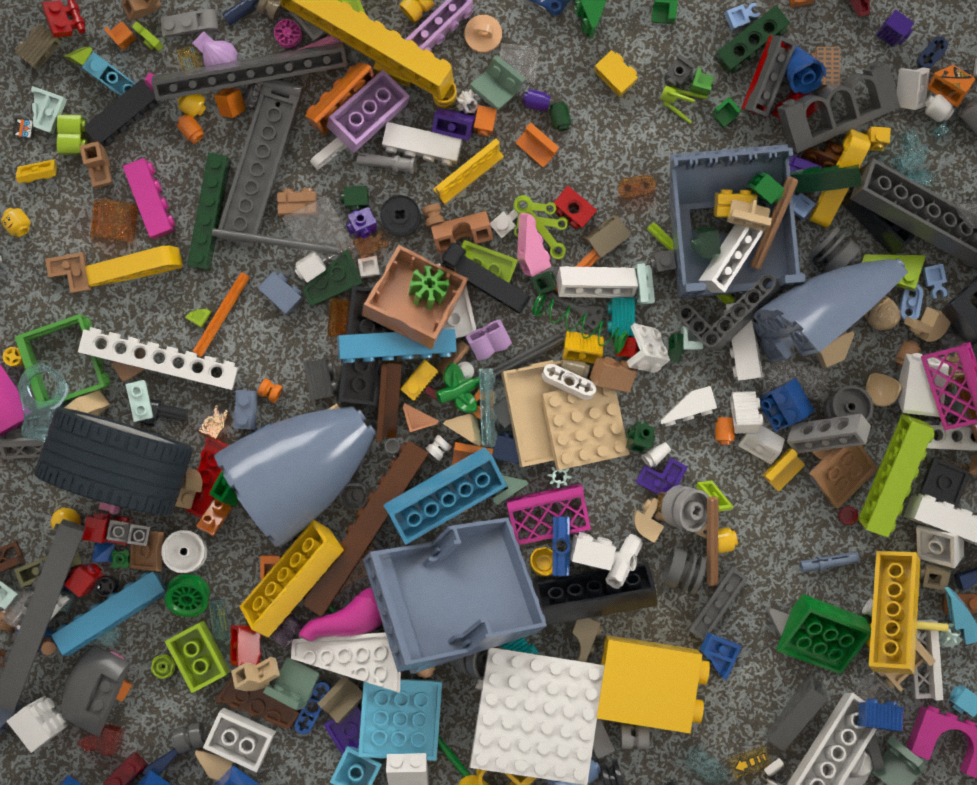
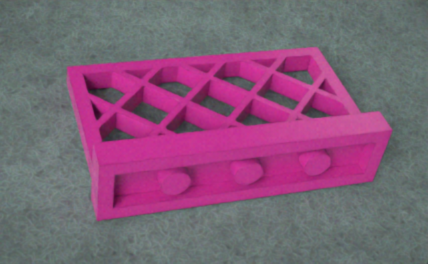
(969, 368)
(543, 498)

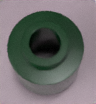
(560, 116)

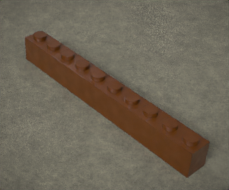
(366, 527)

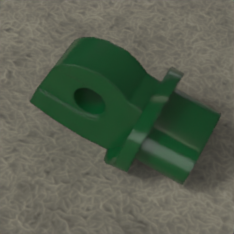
(675, 347)

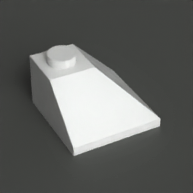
(939, 546)

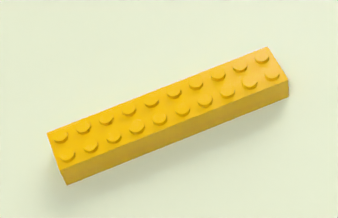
(376, 43)

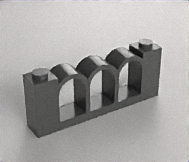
(882, 97)

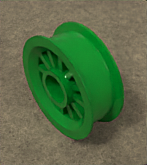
(187, 595)

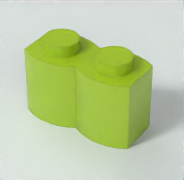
(70, 134)

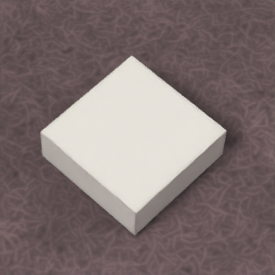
(369, 267)
(774, 767)

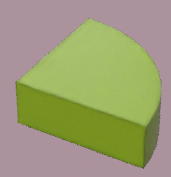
(199, 316)

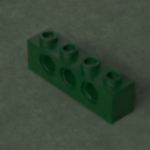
(773, 19)

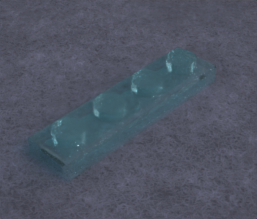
(487, 401)

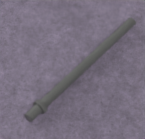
(276, 241)

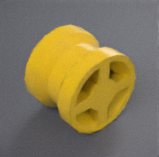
(10, 357)

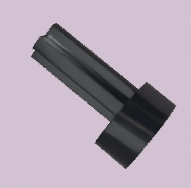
(165, 410)

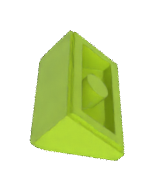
(79, 56)

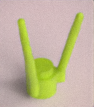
(670, 96)

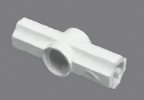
(624, 561)

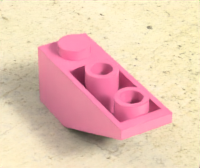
(531, 253)

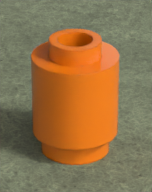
(190, 128)
(724, 430)

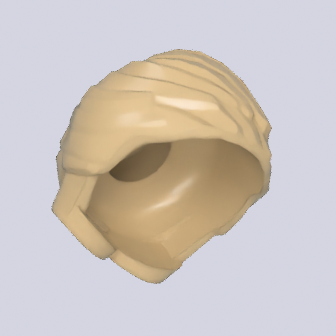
(884, 314)

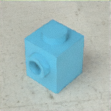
(964, 700)

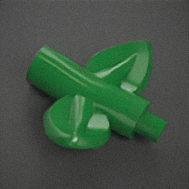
(458, 389)

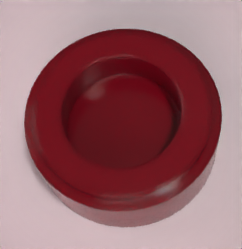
(848, 515)

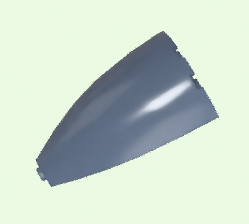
(823, 307)
(295, 468)

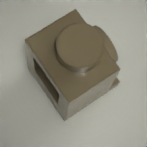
(938, 581)

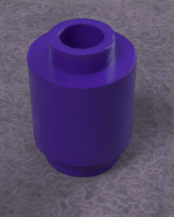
(536, 100)

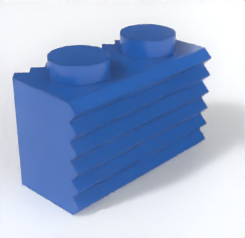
(880, 716)

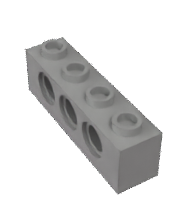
(829, 433)

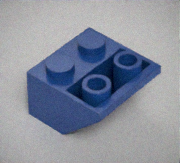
(785, 405)

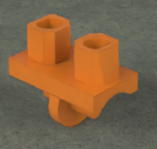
(214, 517)

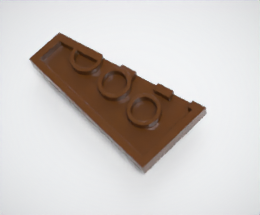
(258, 704)

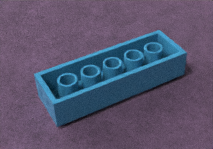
(445, 495)

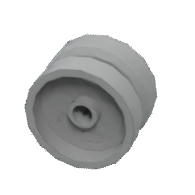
(685, 508)

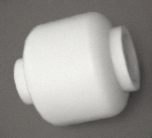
(938, 108)

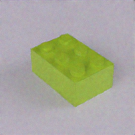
(197, 656)

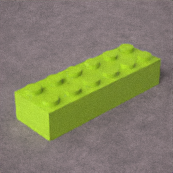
(895, 475)

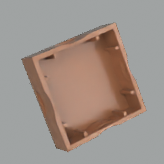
(395, 309)

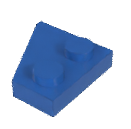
(720, 653)

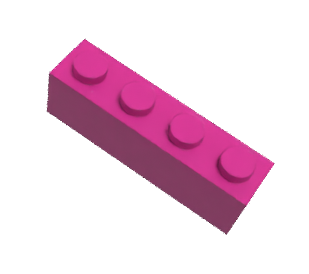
(149, 199)

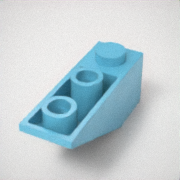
(107, 74)

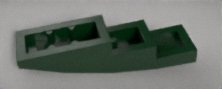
(828, 178)

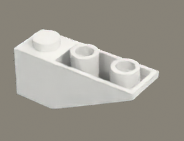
(694, 402)

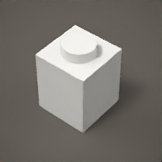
(310, 266)

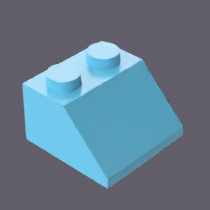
(355, 769)

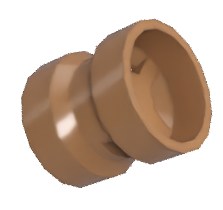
(432, 214)

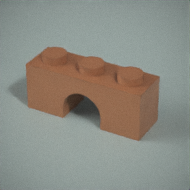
(473, 226)

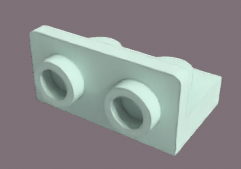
(645, 290)
(139, 401)

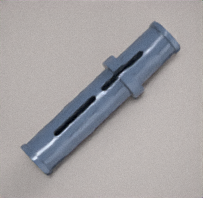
(821, 563)

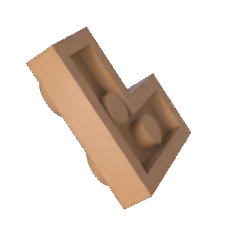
(71, 266)

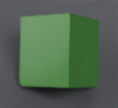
(701, 83)

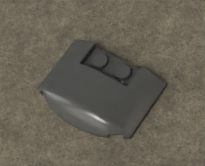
(93, 689)

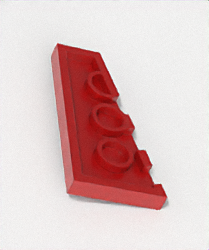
(209, 473)

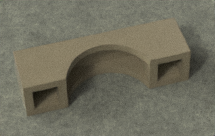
(586, 631)

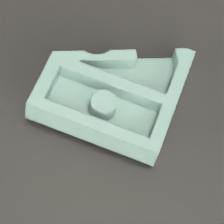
(46, 109)

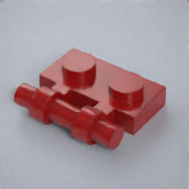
(57, 18)

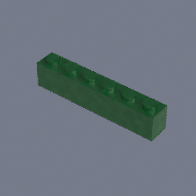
(209, 211)

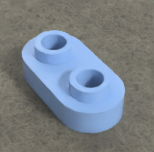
(911, 303)

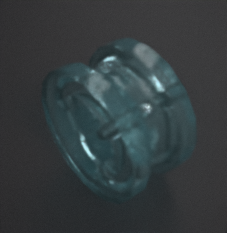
(941, 130)

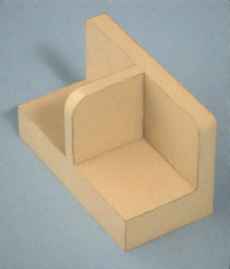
(749, 215)

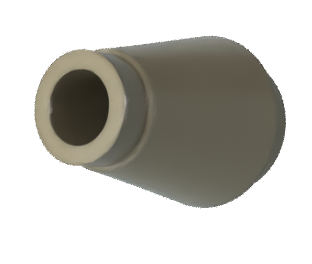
(576, 367)

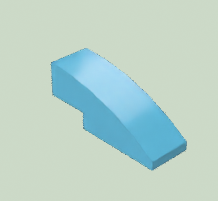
(961, 617)

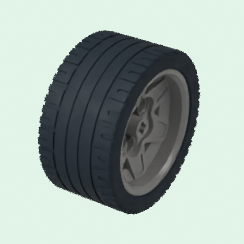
(113, 462)

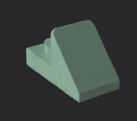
(513, 485)

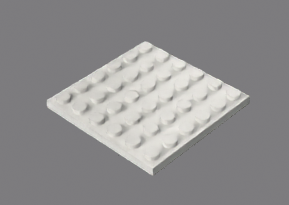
(537, 716)

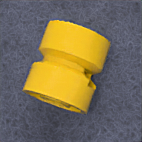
(414, 8)
(448, 100)

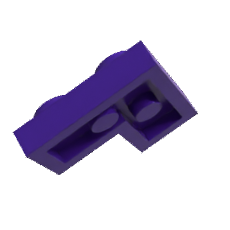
(662, 482)

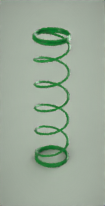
(617, 346)

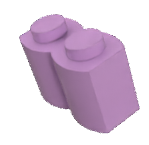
(489, 340)

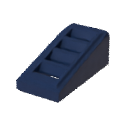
(966, 579)
(161, 763)

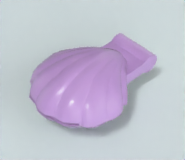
(215, 51)

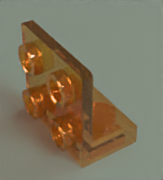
(113, 220)

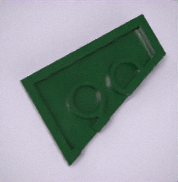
(334, 280)

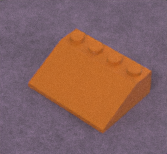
(342, 91)

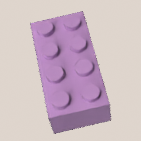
(368, 111)

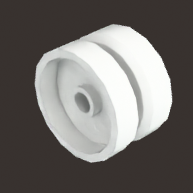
(176, 543)

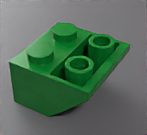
(590, 13)

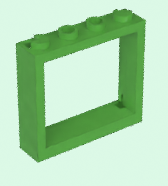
(29, 359)

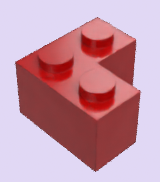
(97, 527)

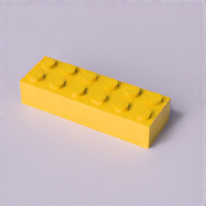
(291, 578)
(895, 612)

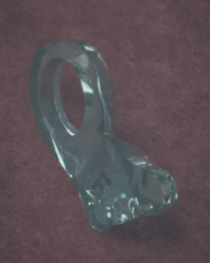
(39, 414)

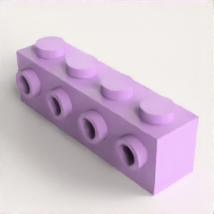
(440, 22)

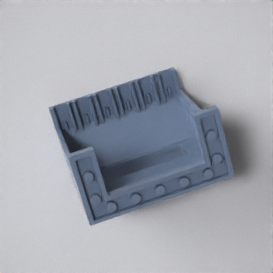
(693, 187)

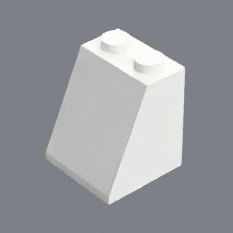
(915, 388)

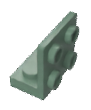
(498, 83)
(294, 684)
(900, 765)

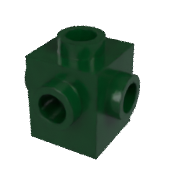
(640, 437)

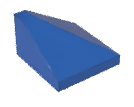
(102, 552)

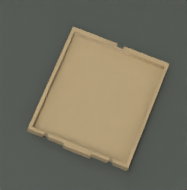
(526, 411)

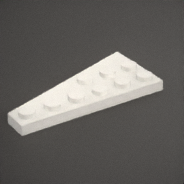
(358, 656)

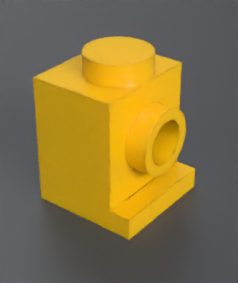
(878, 137)

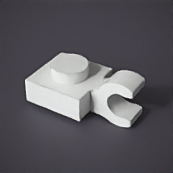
(504, 223)

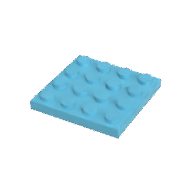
(400, 721)

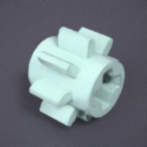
(553, 475)
(950, 638)

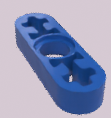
(301, 717)

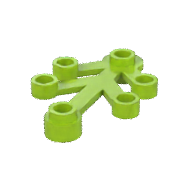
(541, 222)

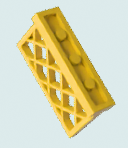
(469, 172)

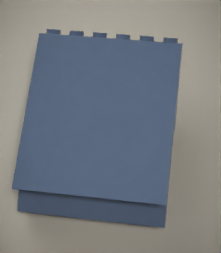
(454, 594)

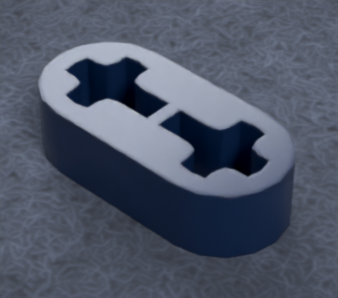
(929, 51)

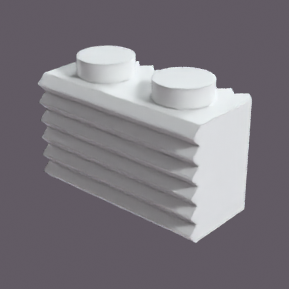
(745, 412)

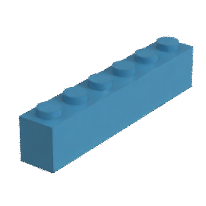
(390, 345)
(109, 613)

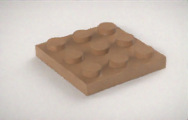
(843, 473)

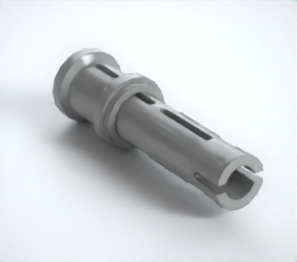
(395, 163)

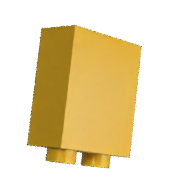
(651, 684)

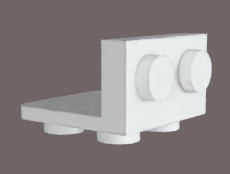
(652, 350)

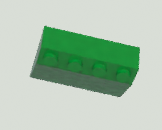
(823, 634)

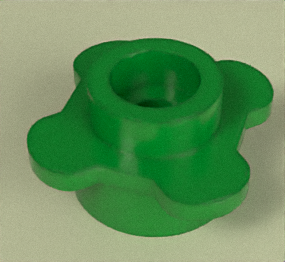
(125, 559)

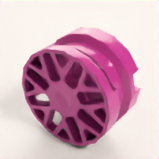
(288, 34)

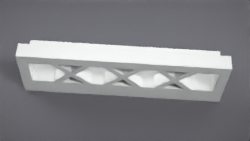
(934, 672)

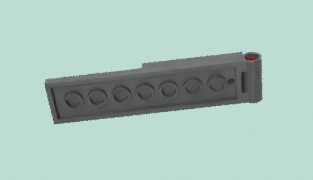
(261, 158)

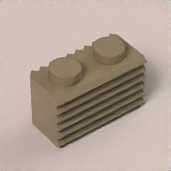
(37, 46)

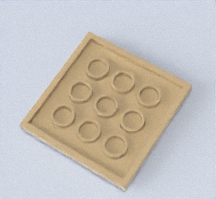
(584, 429)

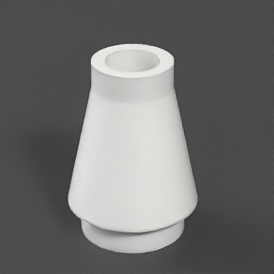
(656, 454)

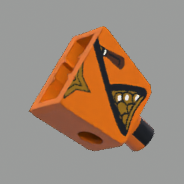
(951, 84)

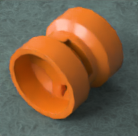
(269, 390)

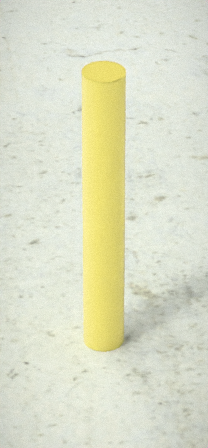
(932, 626)

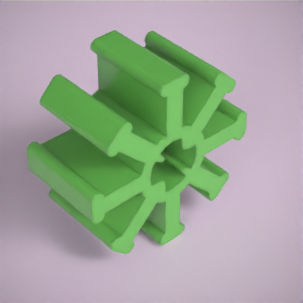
(436, 291)

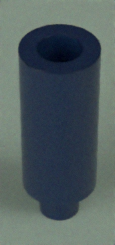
(239, 11)

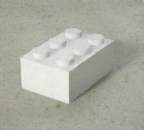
(592, 552)
(37, 723)
(239, 739)

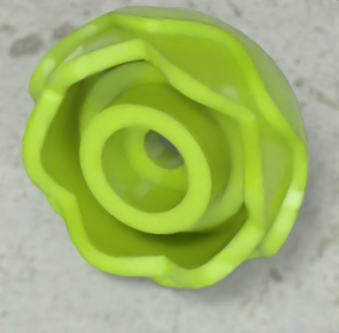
(157, 669)

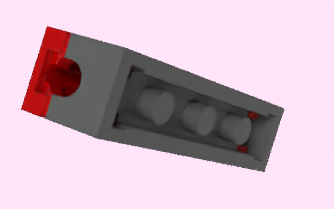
(768, 75)

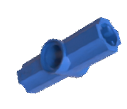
(560, 560)

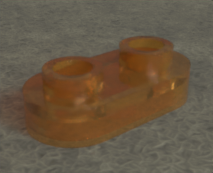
(636, 188)

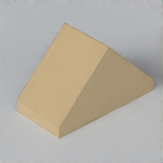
(466, 426)

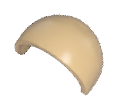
(882, 389)

